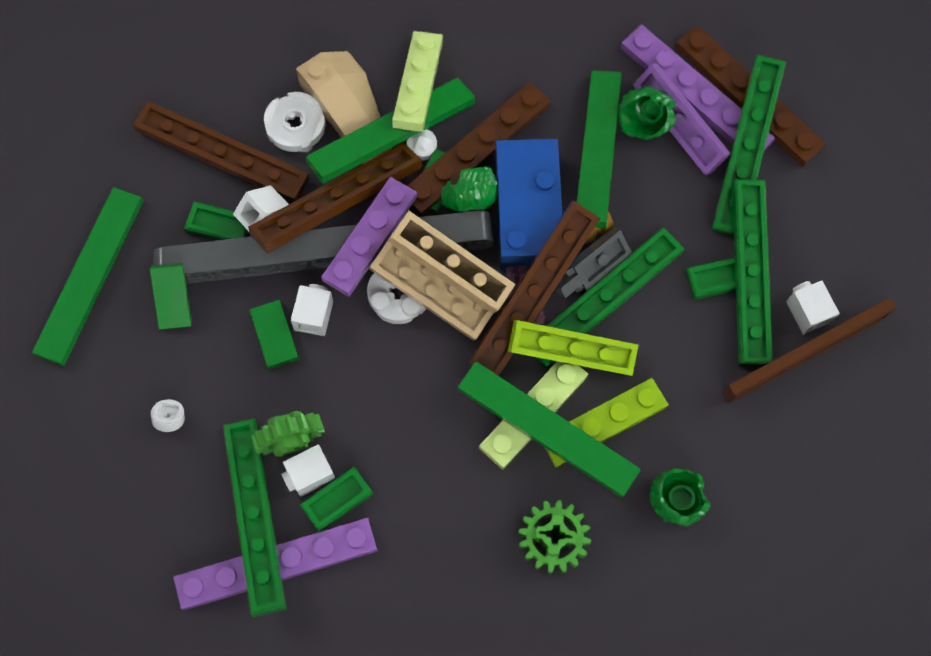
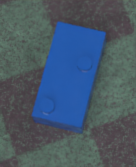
(526, 197)

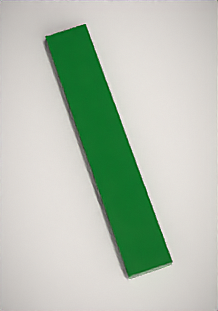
(750, 134)
(380, 135)
(599, 144)
(752, 272)
(87, 277)
(618, 285)
(549, 429)
(254, 520)

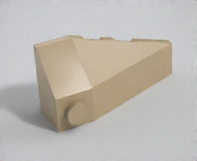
(340, 90)

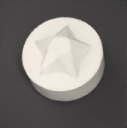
(423, 144)
(167, 415)

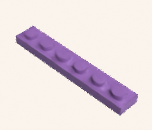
(704, 97)
(295, 559)

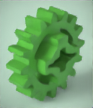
(287, 433)
(570, 538)

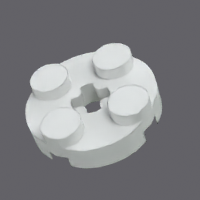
(287, 108)
(387, 307)

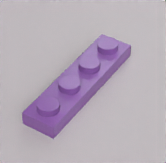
(689, 128)
(369, 236)

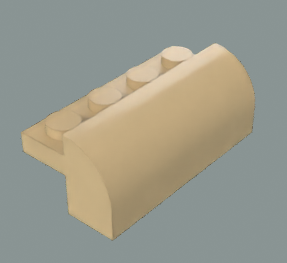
(441, 276)

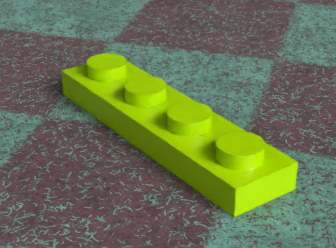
(572, 347)
(619, 414)

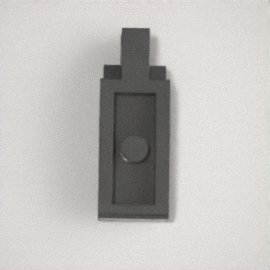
(594, 263)

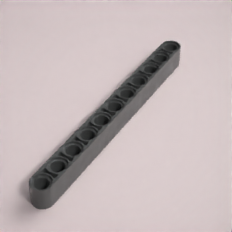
(308, 251)

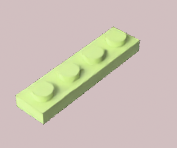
(417, 81)
(551, 392)

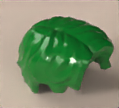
(646, 113)
(472, 192)
(679, 496)

